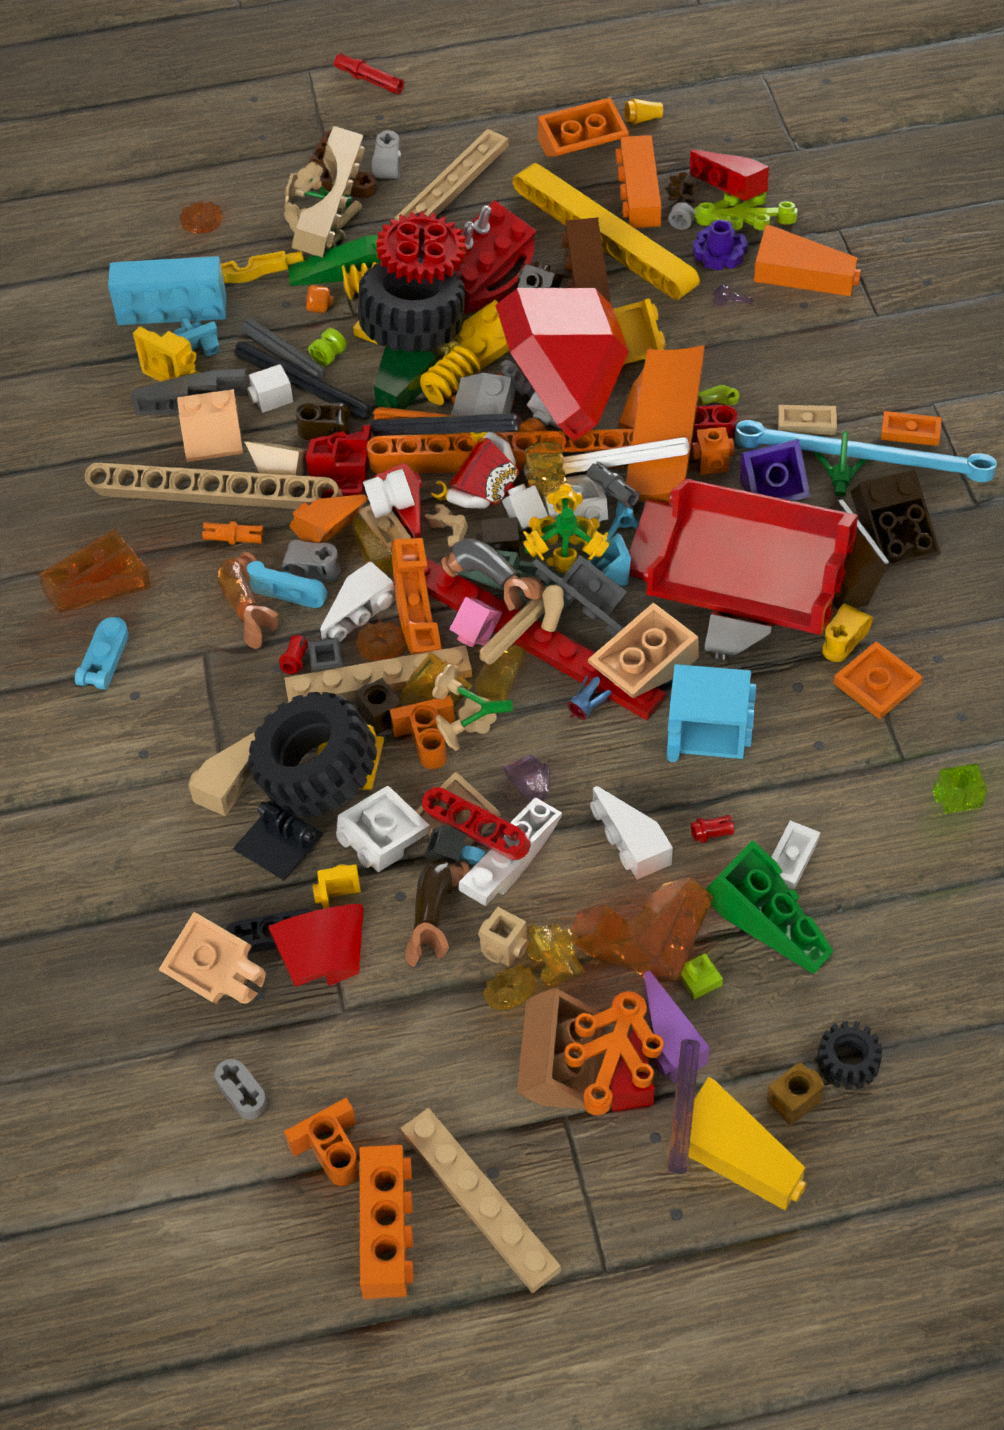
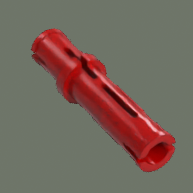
(361, 70)

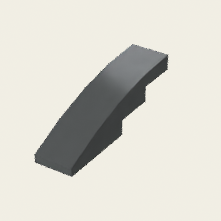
(162, 396)

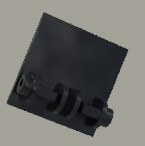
(278, 840)

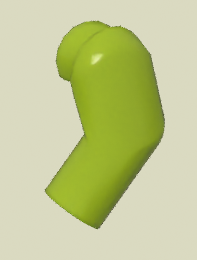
(720, 394)

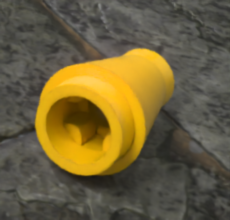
(641, 111)

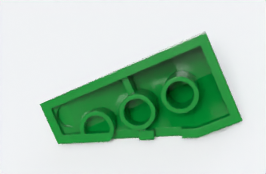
(329, 267)
(761, 904)

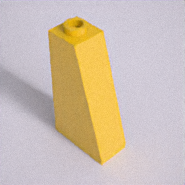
(742, 1149)

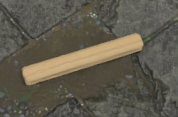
(511, 631)

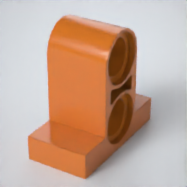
(412, 720)
(331, 1150)

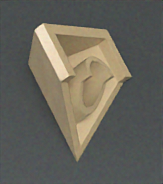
(278, 459)

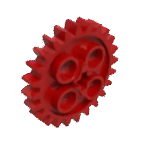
(399, 247)

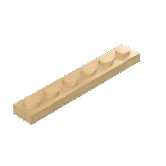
(458, 175)
(394, 671)
(481, 1200)

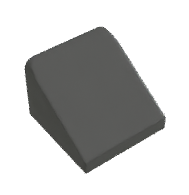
(325, 654)

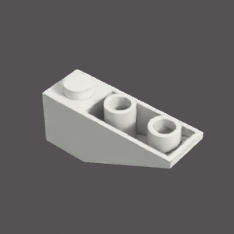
(359, 599)
(637, 836)

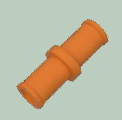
(233, 532)

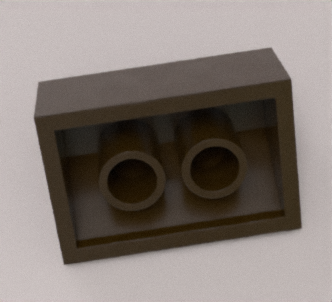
(863, 567)

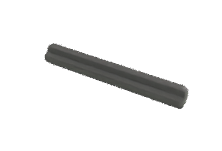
(282, 348)

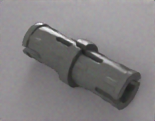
(613, 484)

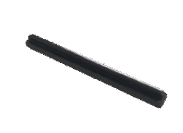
(303, 380)
(446, 424)

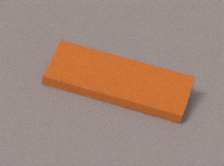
(664, 413)

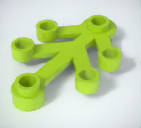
(745, 212)

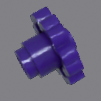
(720, 246)

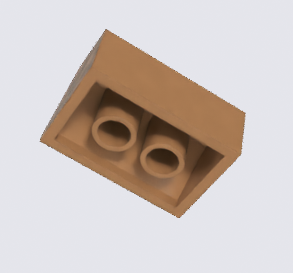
(546, 1033)

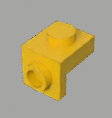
(336, 882)

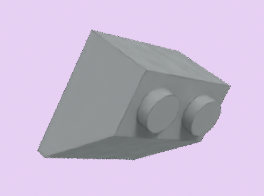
(484, 395)

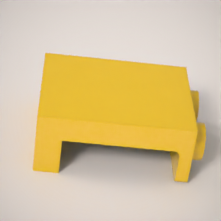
(639, 329)

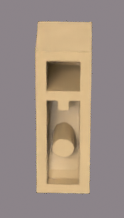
(222, 778)

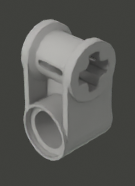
(386, 156)
(310, 559)

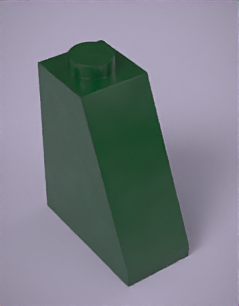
(399, 377)

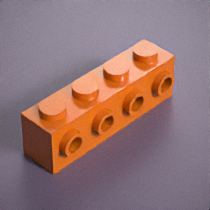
(639, 181)

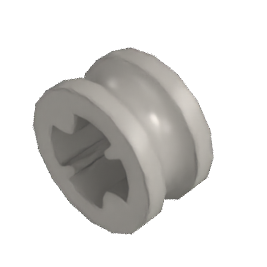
(684, 210)

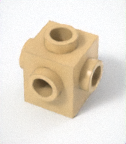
(503, 937)

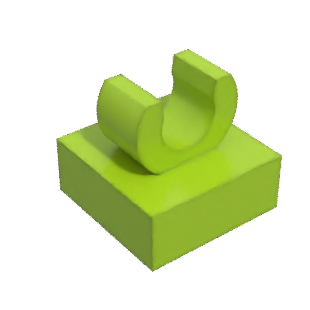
(700, 976)

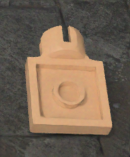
(212, 962)

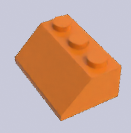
(580, 127)

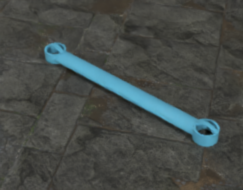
(869, 451)

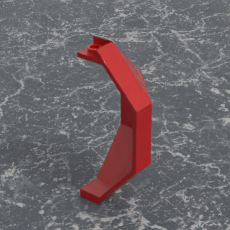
(567, 350)

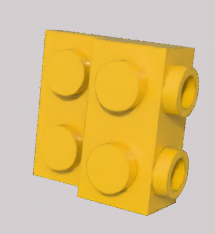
(165, 355)

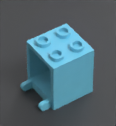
(710, 712)

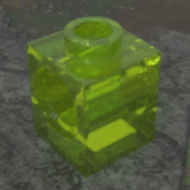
(966, 778)

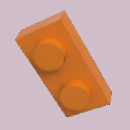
(911, 428)

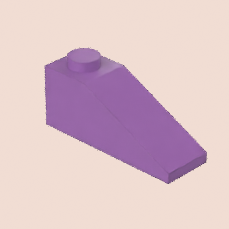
(672, 1025)

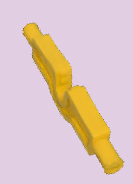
(259, 266)

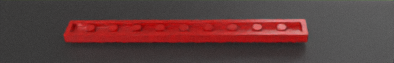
(548, 646)

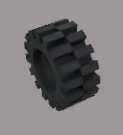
(843, 1072)

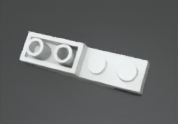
(497, 873)

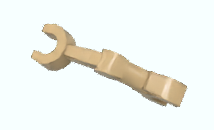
(445, 517)

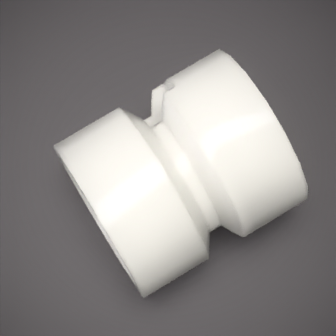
(388, 493)

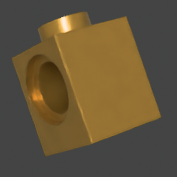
(793, 1106)

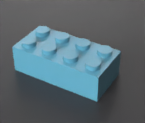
(167, 290)

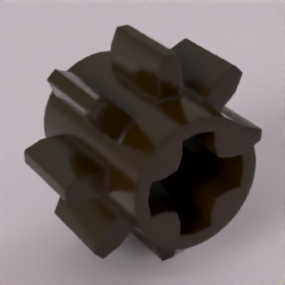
(682, 188)

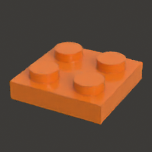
(877, 680)

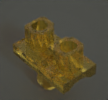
(556, 949)

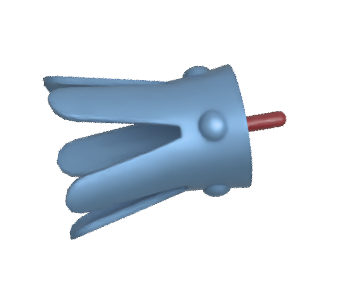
(580, 704)

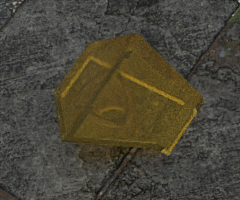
(422, 682)

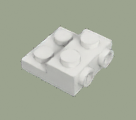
(593, 503)
(380, 828)

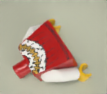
(483, 475)

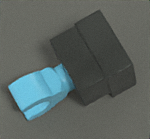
(449, 845)

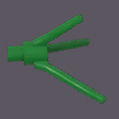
(841, 473)

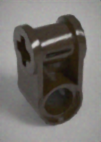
(320, 419)

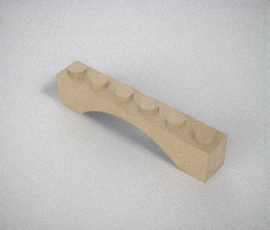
(316, 223)

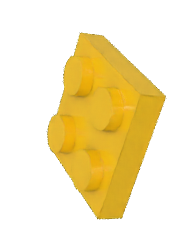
(484, 335)

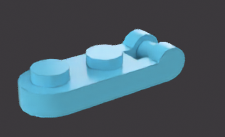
(286, 586)
(103, 653)

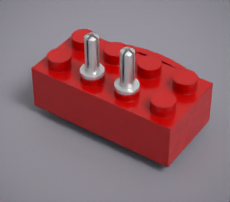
(494, 246)

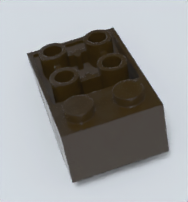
(896, 517)

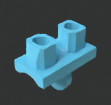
(199, 336)

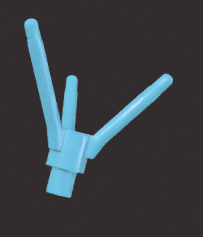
(624, 518)

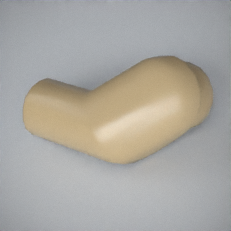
(553, 606)

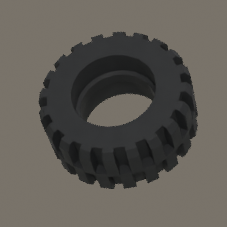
(410, 313)
(329, 776)

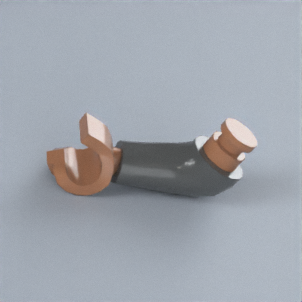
(478, 555)

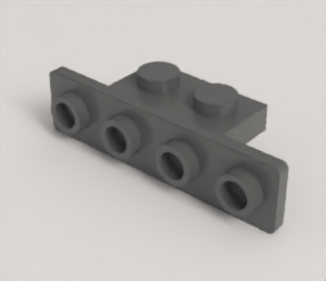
(591, 588)

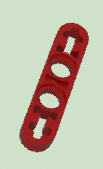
(475, 823)

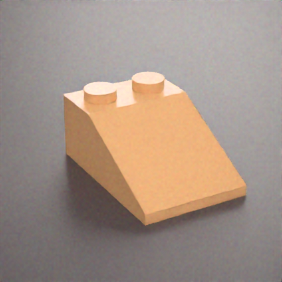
(646, 652)

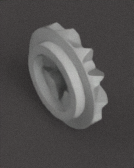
(520, 382)

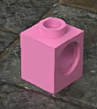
(475, 622)

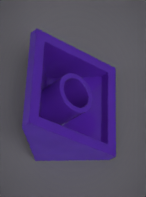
(775, 471)

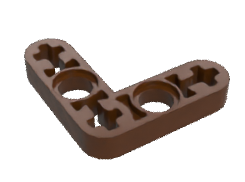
(364, 184)

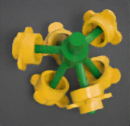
(568, 526)

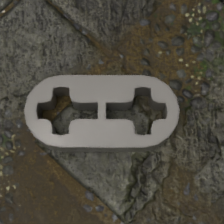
(246, 1084)

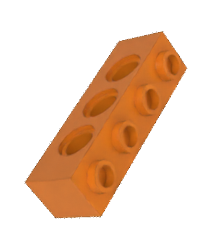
(378, 1276)

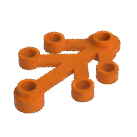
(614, 1044)

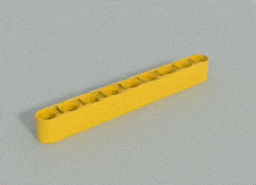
(617, 237)

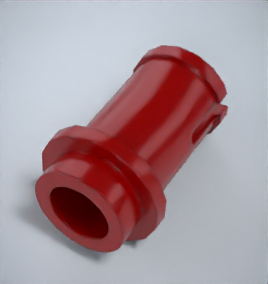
(291, 661)
(711, 828)

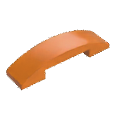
(412, 596)

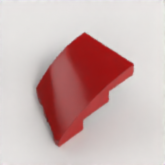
(341, 459)
(321, 944)

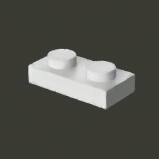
(795, 851)

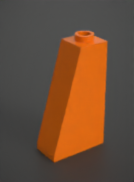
(804, 264)

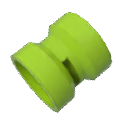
(330, 345)

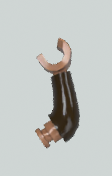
(433, 884)

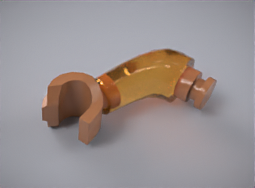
(233, 583)

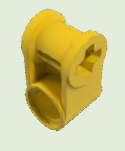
(845, 632)

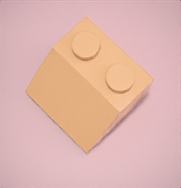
(210, 425)

